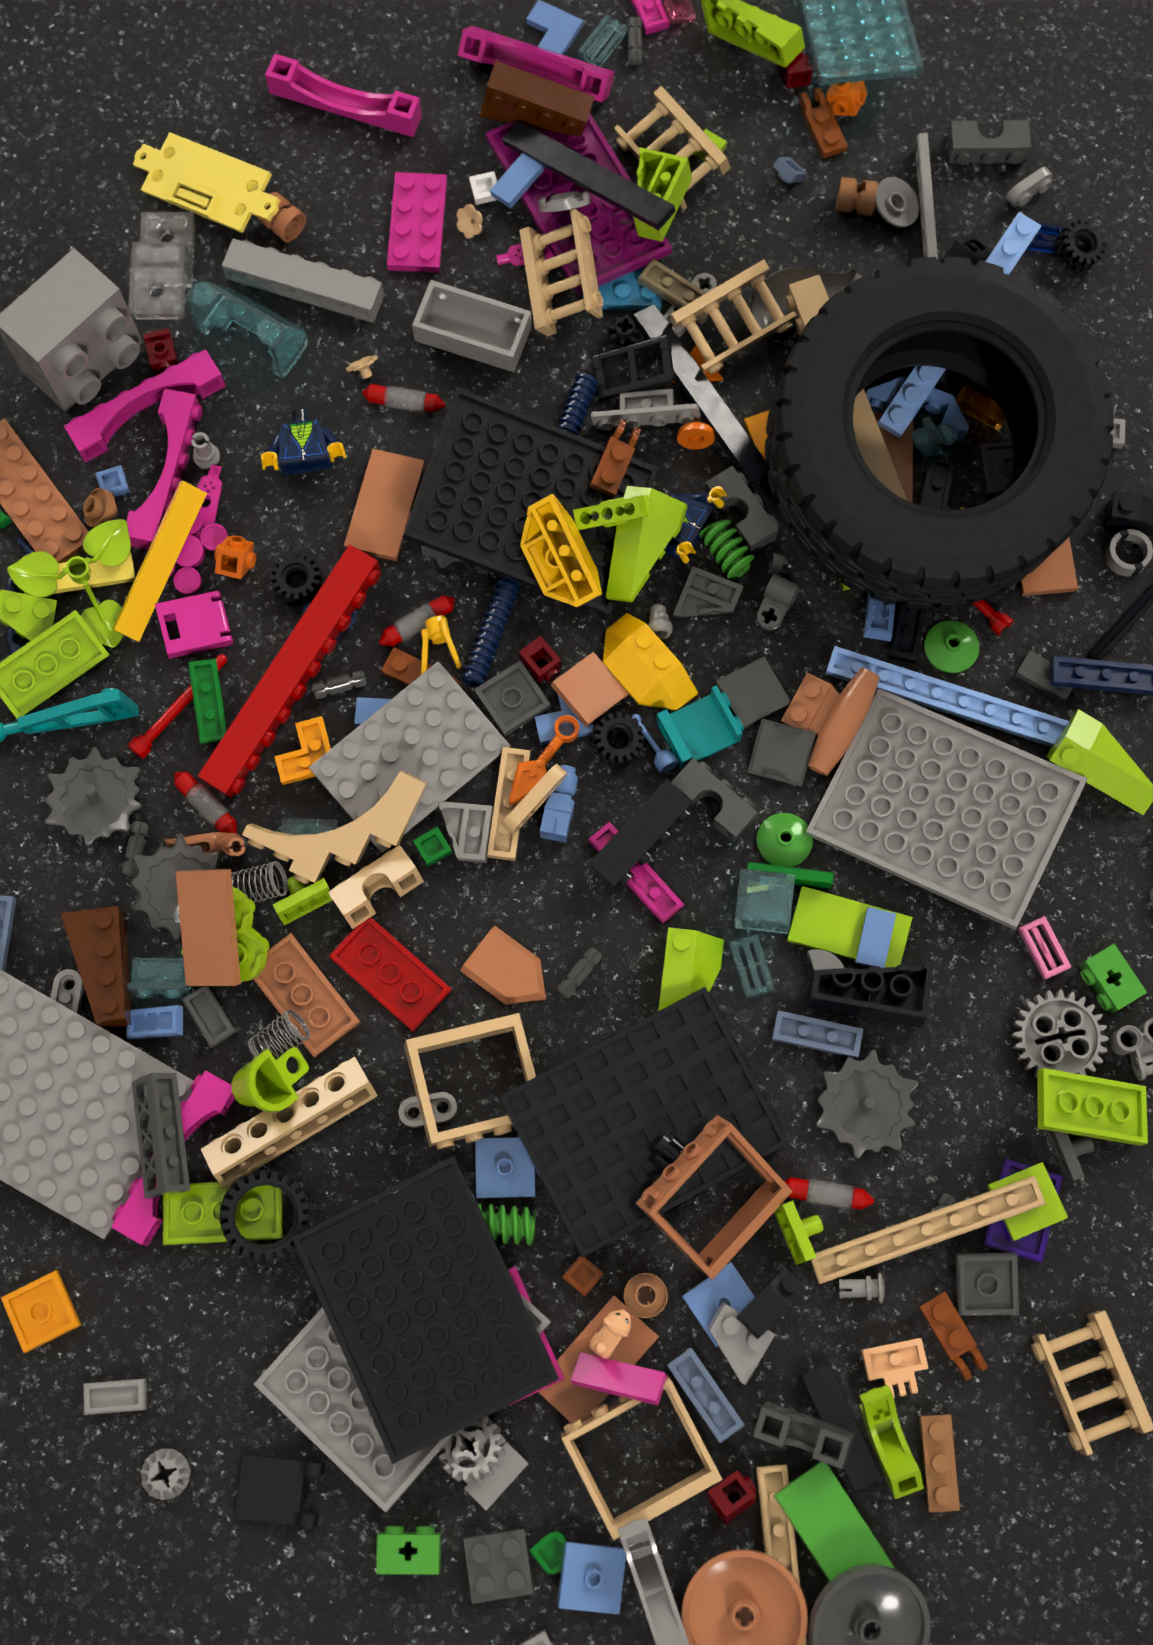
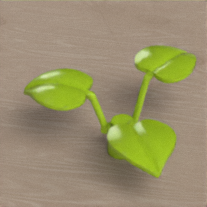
(107, 543)

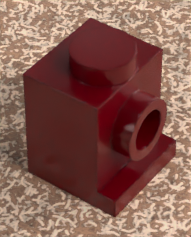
(798, 72)
(160, 350)
(538, 652)
(733, 1484)

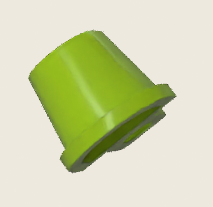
(267, 1082)

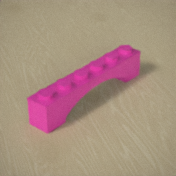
(489, 47)
(392, 112)
(179, 413)
(95, 429)
(139, 1216)

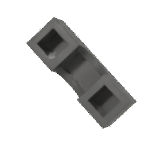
(969, 146)
(758, 527)
(736, 813)
(788, 1427)

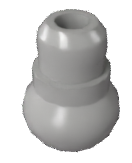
(659, 621)

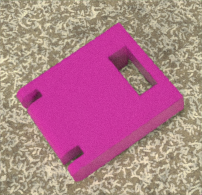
(199, 621)

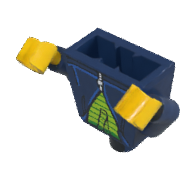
(302, 446)
(696, 519)

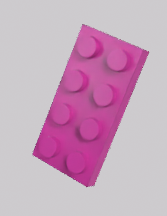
(417, 222)

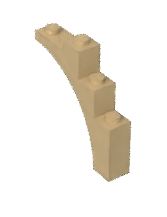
(311, 852)

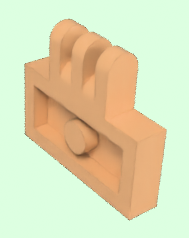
(896, 1364)

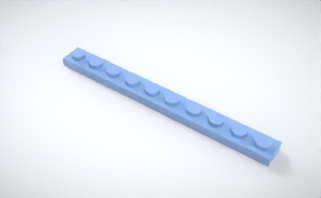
(924, 378)
(950, 698)

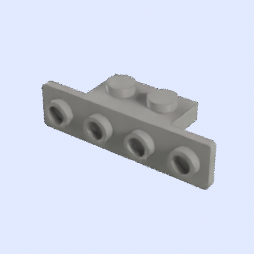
(646, 408)

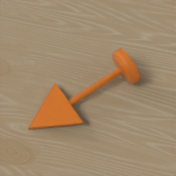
(697, 434)

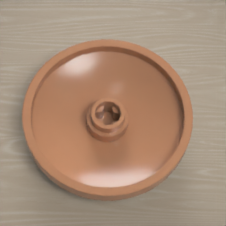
(744, 1601)

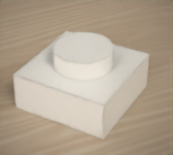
(481, 187)

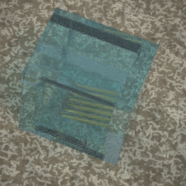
(764, 901)

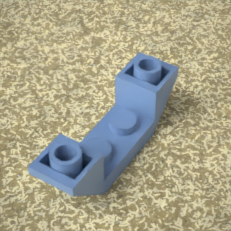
(936, 403)

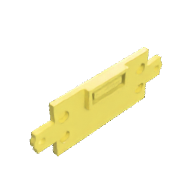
(206, 182)

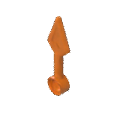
(531, 772)

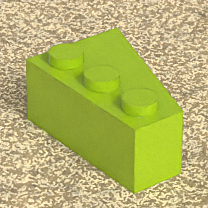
(665, 177)

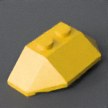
(559, 554)
(646, 665)

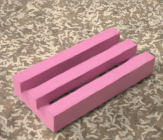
(1032, 926)

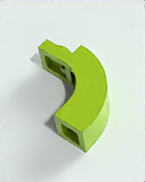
(889, 1442)

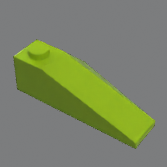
(642, 542)
(1095, 754)
(689, 964)

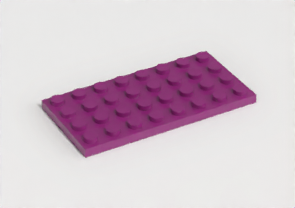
(613, 232)

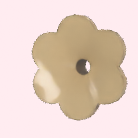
(469, 221)
(363, 366)

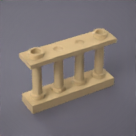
(681, 124)
(538, 269)
(710, 303)
(1122, 1387)

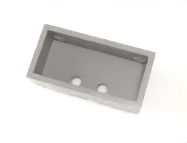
(472, 325)

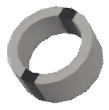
(1119, 566)

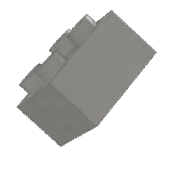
(70, 331)

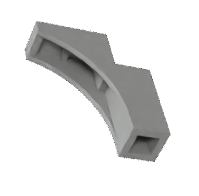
(652, 1583)

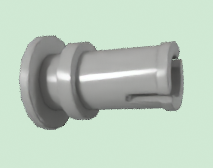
(204, 451)
(863, 1288)

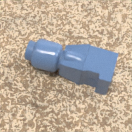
(560, 808)

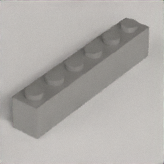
(303, 280)

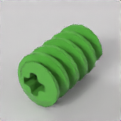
(726, 549)
(510, 1224)

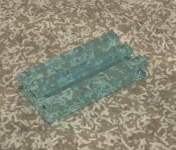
(612, 25)
(762, 962)

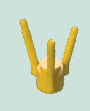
(437, 631)

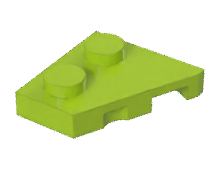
(26, 613)

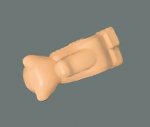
(615, 1326)

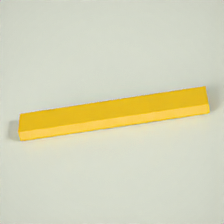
(159, 561)

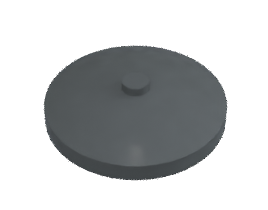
(870, 1608)

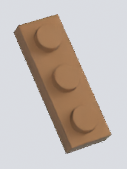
(939, 1463)

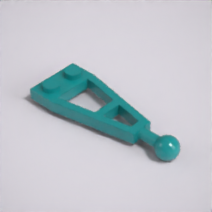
(111, 706)

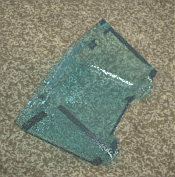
(219, 306)

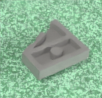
(469, 829)
(737, 1342)

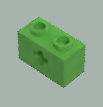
(1111, 964)
(423, 1561)

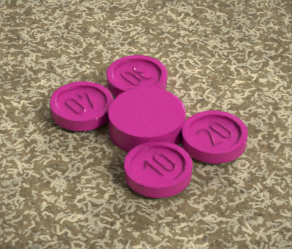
(187, 579)

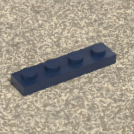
(1101, 675)

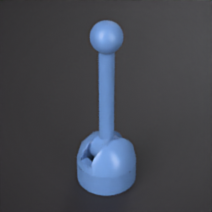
(664, 759)

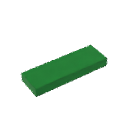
(207, 701)
(803, 877)

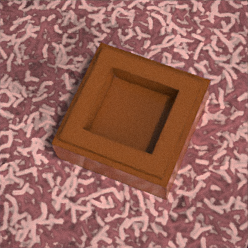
(583, 1275)

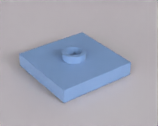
(503, 1169)
(710, 1293)
(591, 1578)

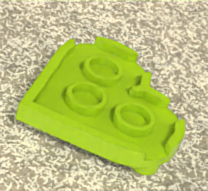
(251, 945)

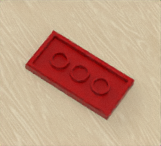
(390, 973)

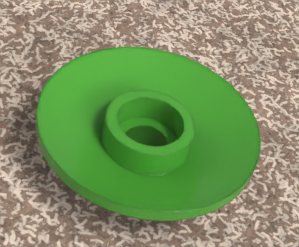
(949, 658)
(779, 852)

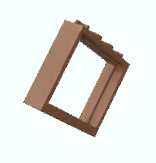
(742, 1224)

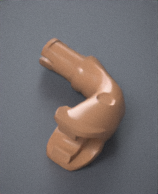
(226, 843)

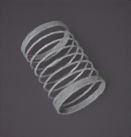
(281, 870)
(292, 1030)

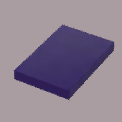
(1030, 1246)

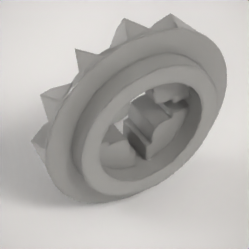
(178, 1480)

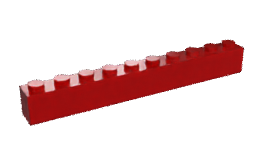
(290, 672)

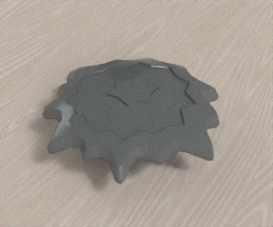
(93, 797)
(157, 882)
(866, 1104)

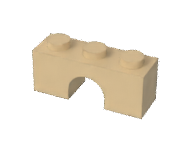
(391, 871)

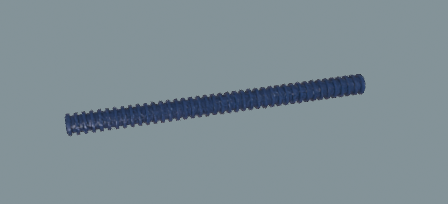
(507, 589)

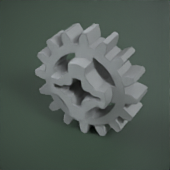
(459, 1456)

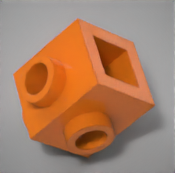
(846, 98)
(234, 557)

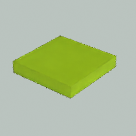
(1037, 1218)

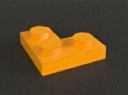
(314, 744)

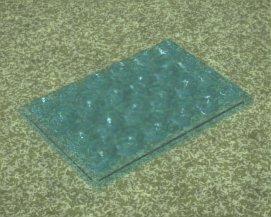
(861, 40)

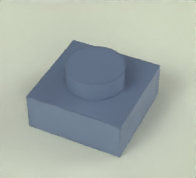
(789, 170)

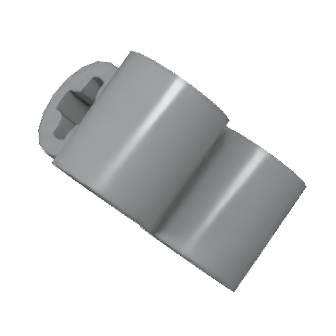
(1141, 1048)

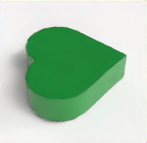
(549, 1552)

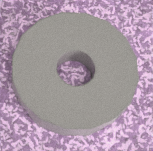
(564, 201)

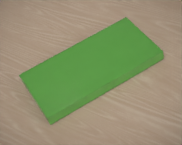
(829, 1522)

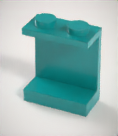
(700, 728)

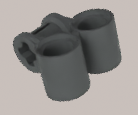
(777, 597)

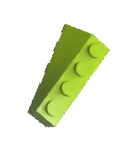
(754, 30)

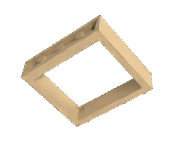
(453, 1037)
(661, 1502)

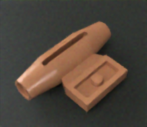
(831, 715)

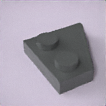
(707, 595)

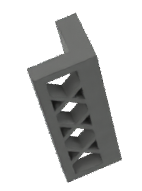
(164, 1133)

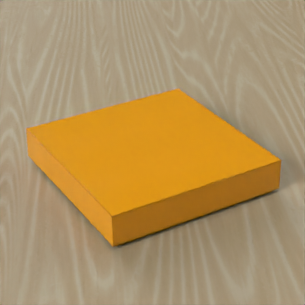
(41, 1311)

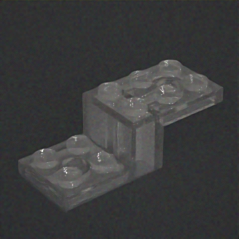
(162, 265)

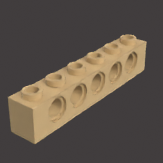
(280, 1134)

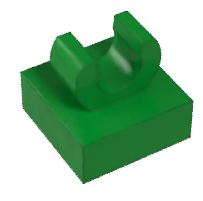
(432, 846)

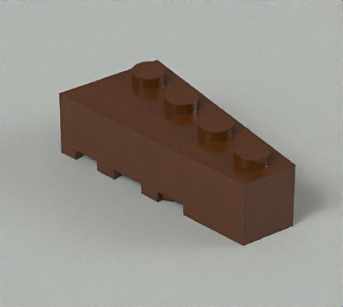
(535, 101)
(101, 956)

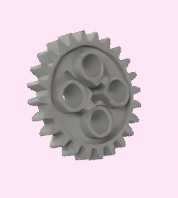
(1052, 1012)

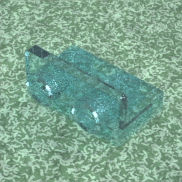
(158, 977)

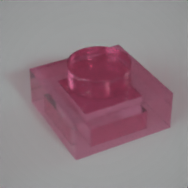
(679, 11)

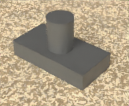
(1068, 1151)

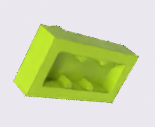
(302, 899)
(797, 1231)

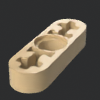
(534, 799)

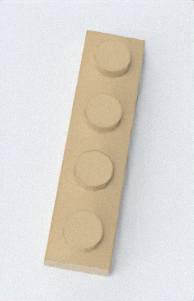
(502, 842)

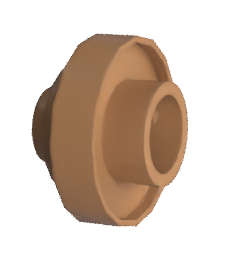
(99, 507)
(645, 1295)

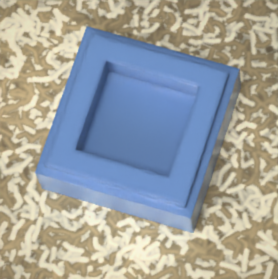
(113, 480)

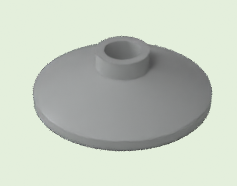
(897, 202)

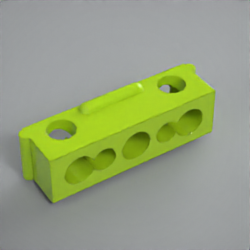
(617, 506)

